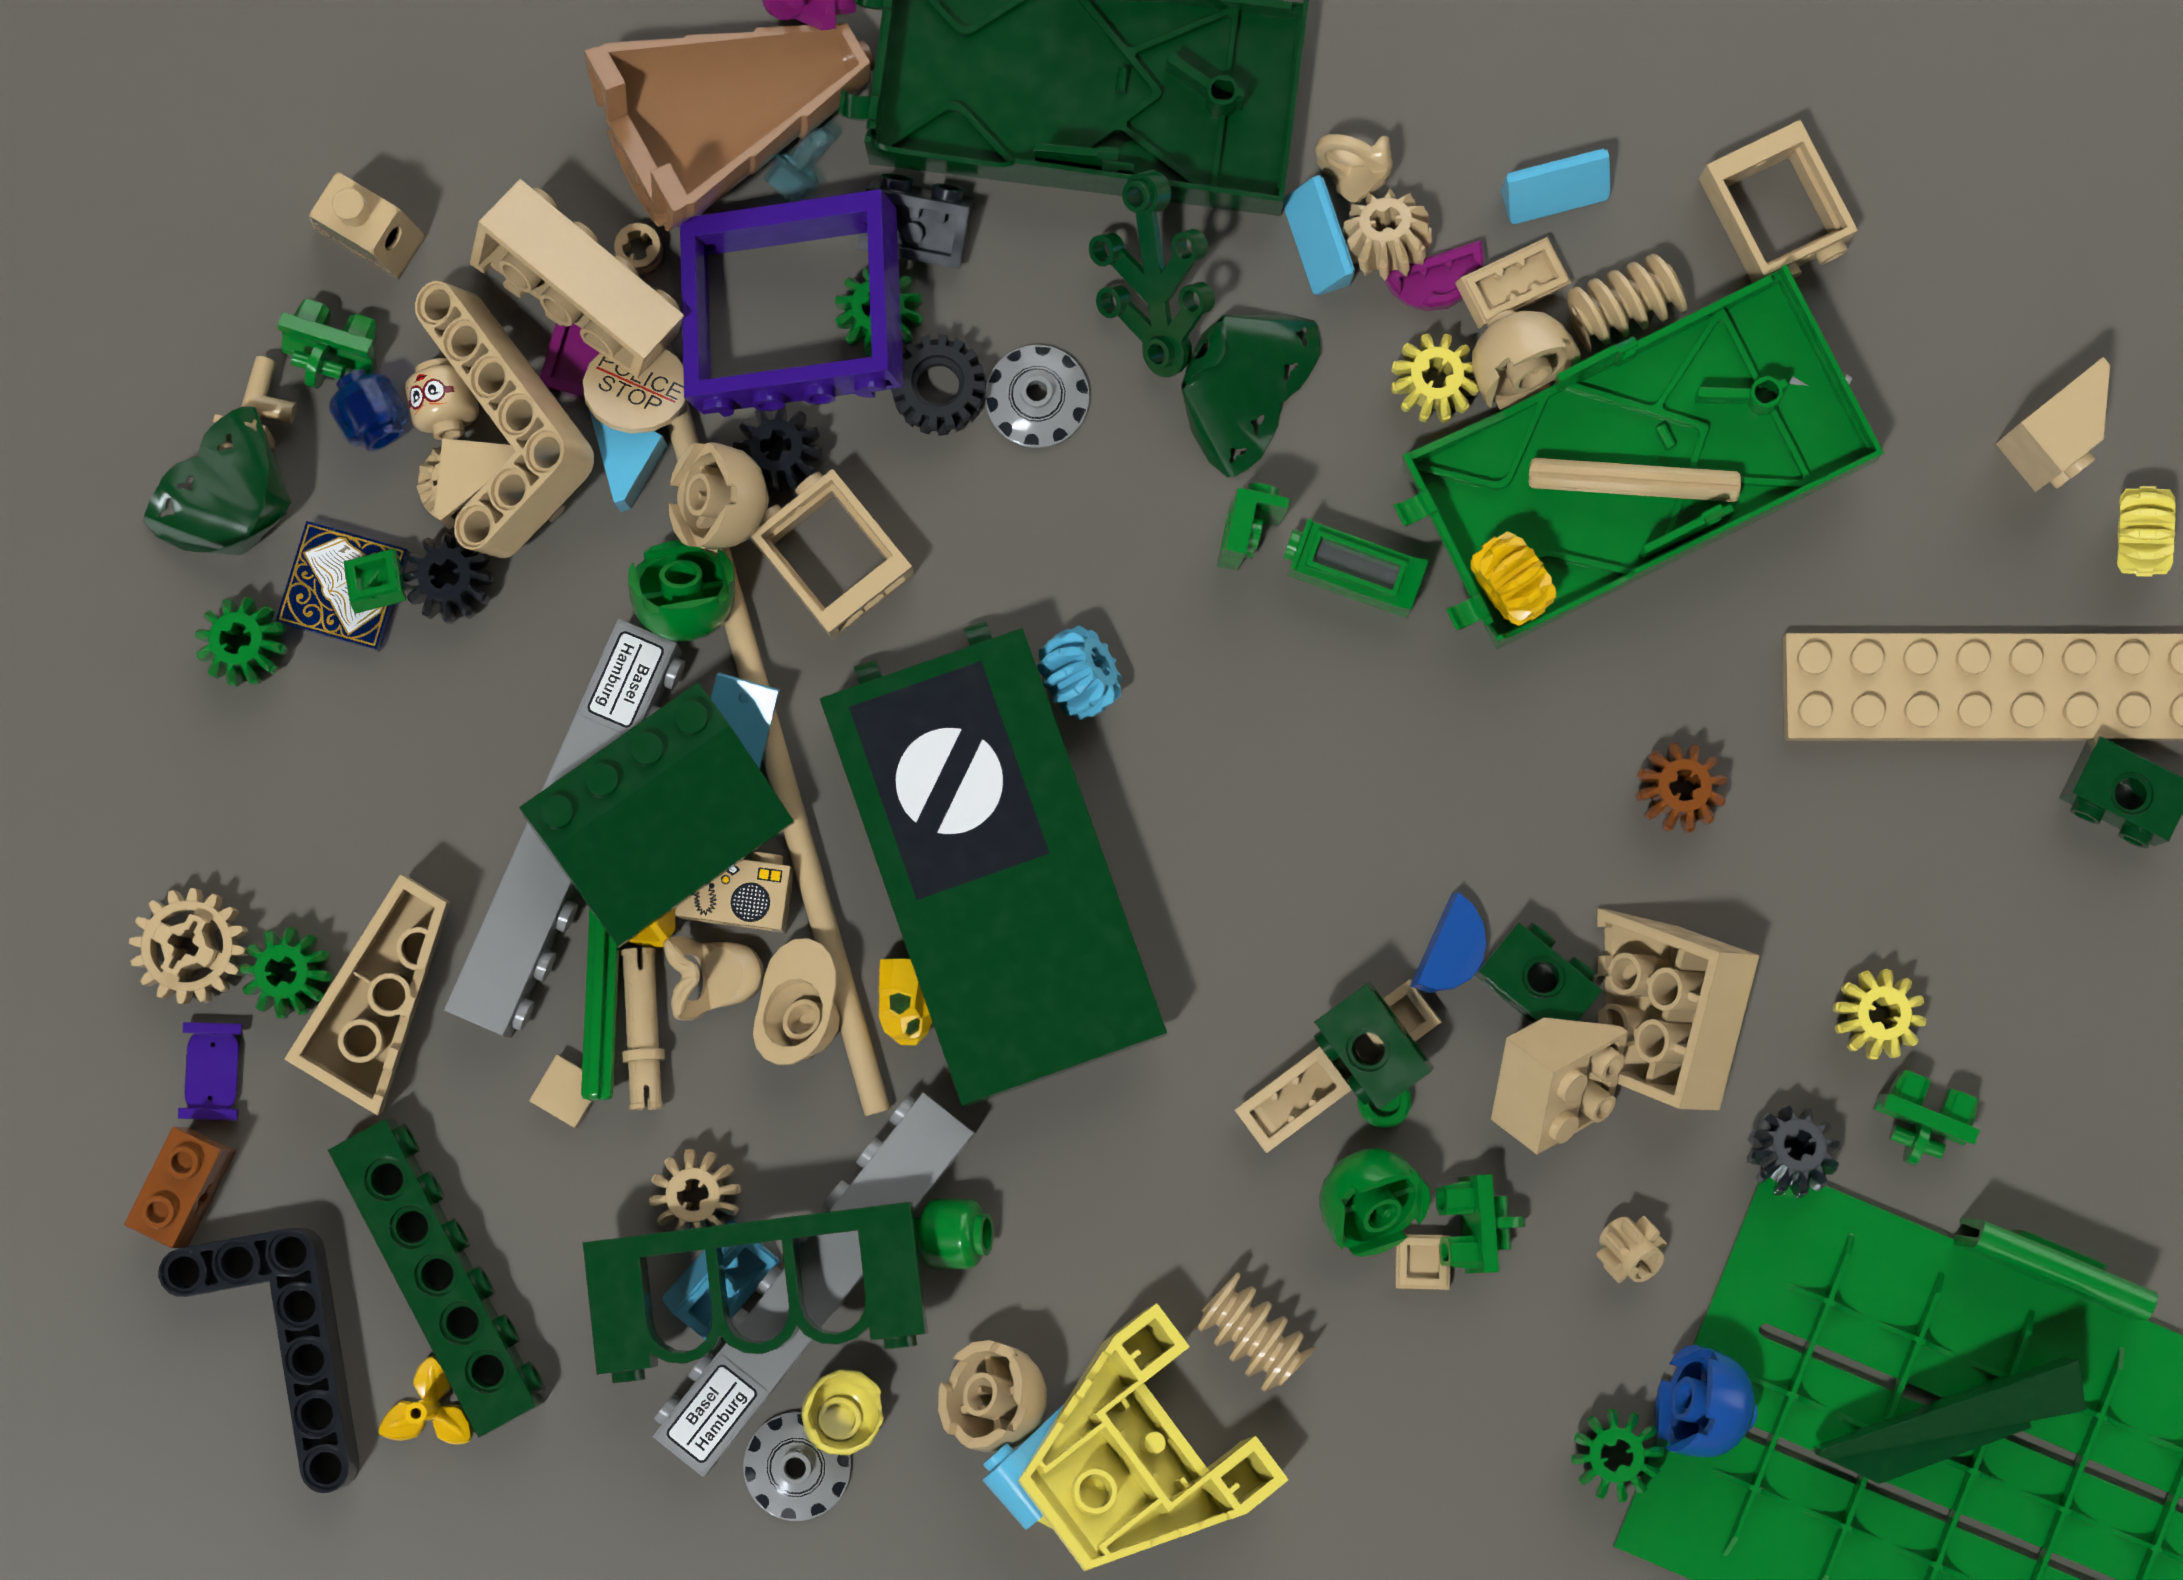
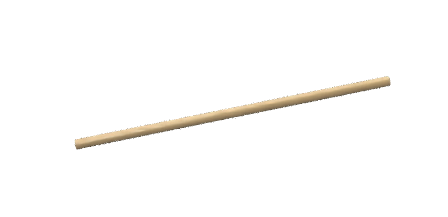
(798, 836)

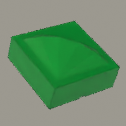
(374, 581)

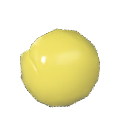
(842, 1412)

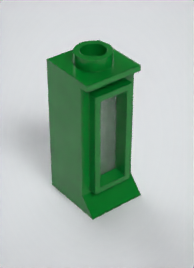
(1355, 568)

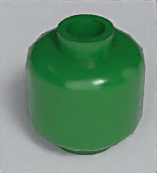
(954, 1233)

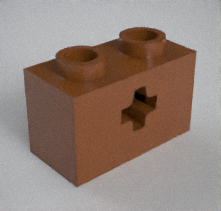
(179, 1187)

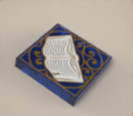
(318, 591)

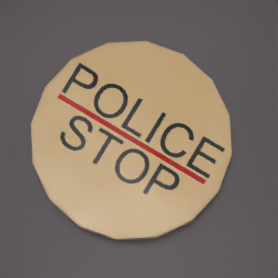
(633, 402)

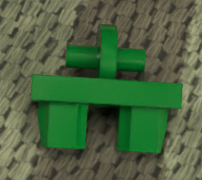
(325, 349)
(1951, 1122)
(1483, 1222)

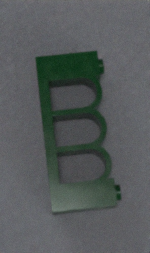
(622, 1304)

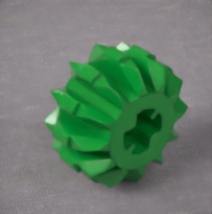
(858, 307)
(246, 659)
(287, 951)
(1611, 1437)

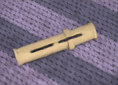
(642, 1029)

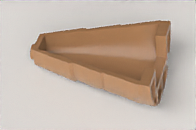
(717, 107)

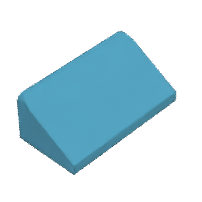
(1557, 186)
(1318, 237)
(744, 1270)

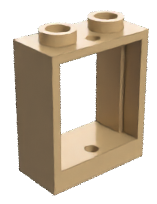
(1755, 157)
(864, 595)

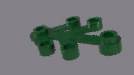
(1163, 340)

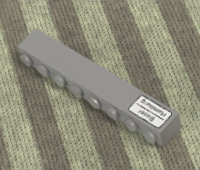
(535, 892)
(737, 1383)

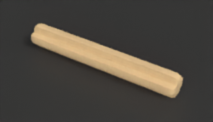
(1634, 479)

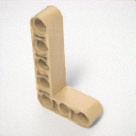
(524, 410)

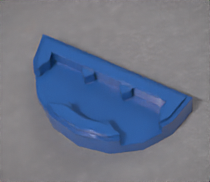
(1454, 949)

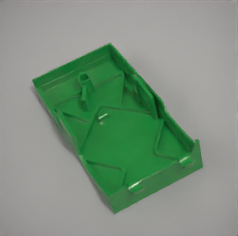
(1683, 397)

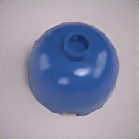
(1705, 1404)

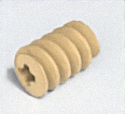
(1623, 299)
(1253, 1334)

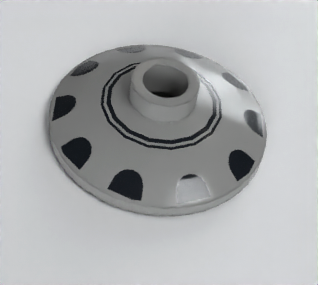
(1043, 421)
(781, 1494)

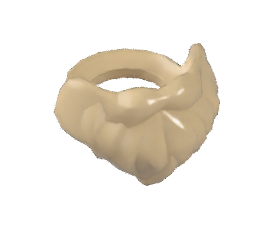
(1354, 164)

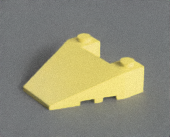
(1119, 1469)

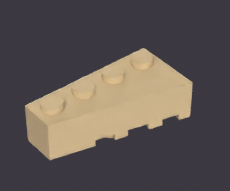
(575, 278)
(370, 1006)

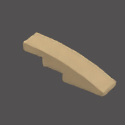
(1320, 1082)

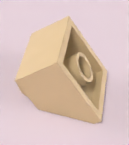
(2059, 435)

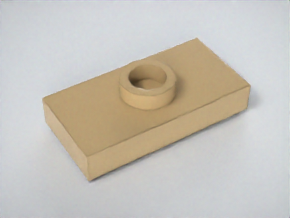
(1513, 282)

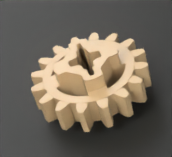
(179, 964)

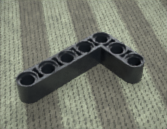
(293, 1336)

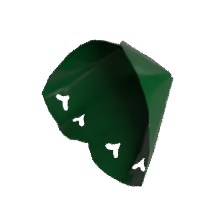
(1245, 380)
(233, 495)

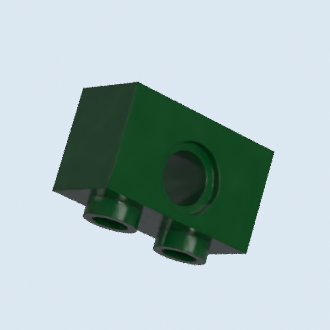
(2156, 793)
(1507, 972)
(1369, 1013)

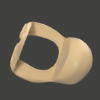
(729, 973)

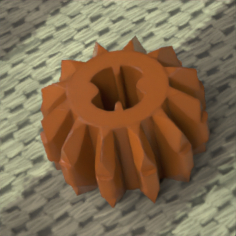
(1695, 802)

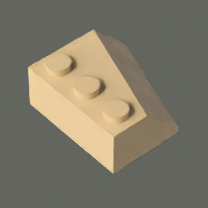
(1678, 1002)

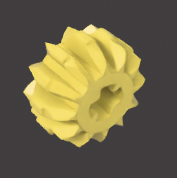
(1415, 370)
(2146, 531)
(1882, 994)

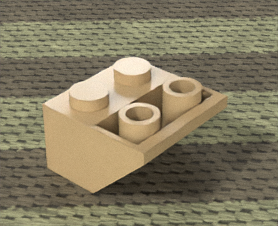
(1557, 1080)

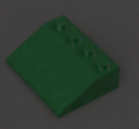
(657, 814)

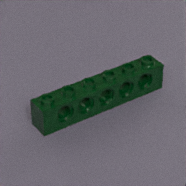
(360, 1165)

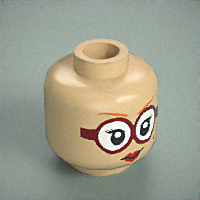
(440, 400)

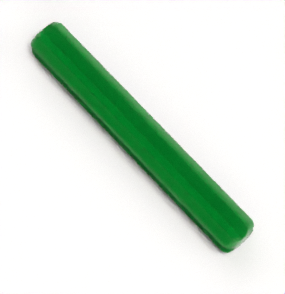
(600, 1014)

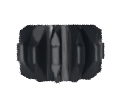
(794, 437)
(450, 596)
(1811, 1144)

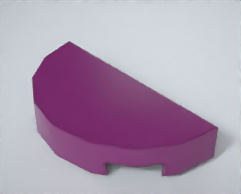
(1433, 283)

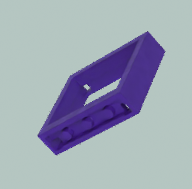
(780, 225)

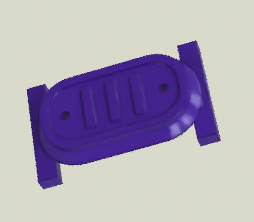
(211, 1071)

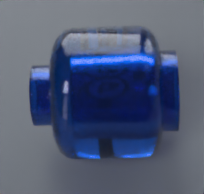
(368, 410)

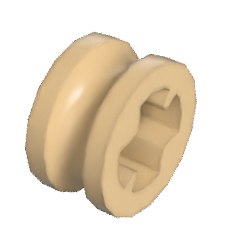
(654, 252)

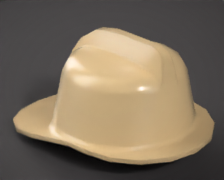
(797, 1003)

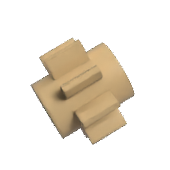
(1631, 1249)

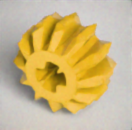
(1513, 578)

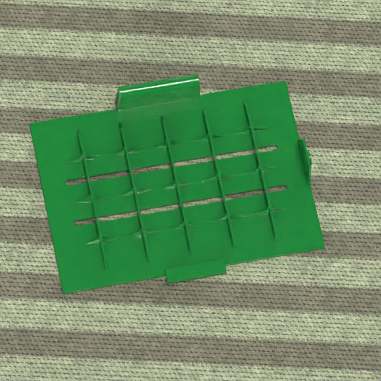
(1944, 1322)

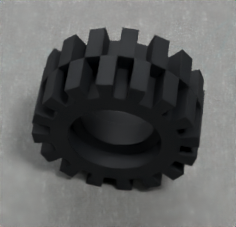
(965, 402)

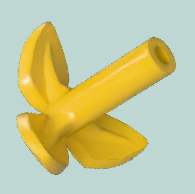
(408, 1419)

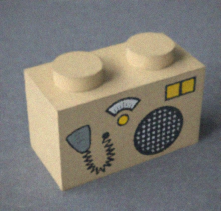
(746, 896)

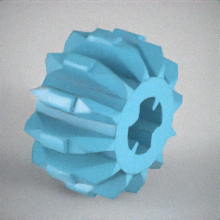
(1079, 672)

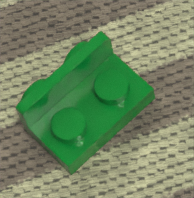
(1245, 520)

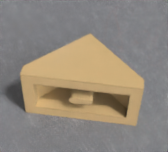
(463, 472)

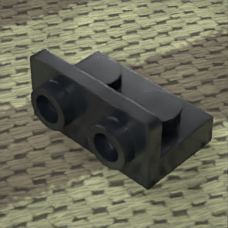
(929, 221)

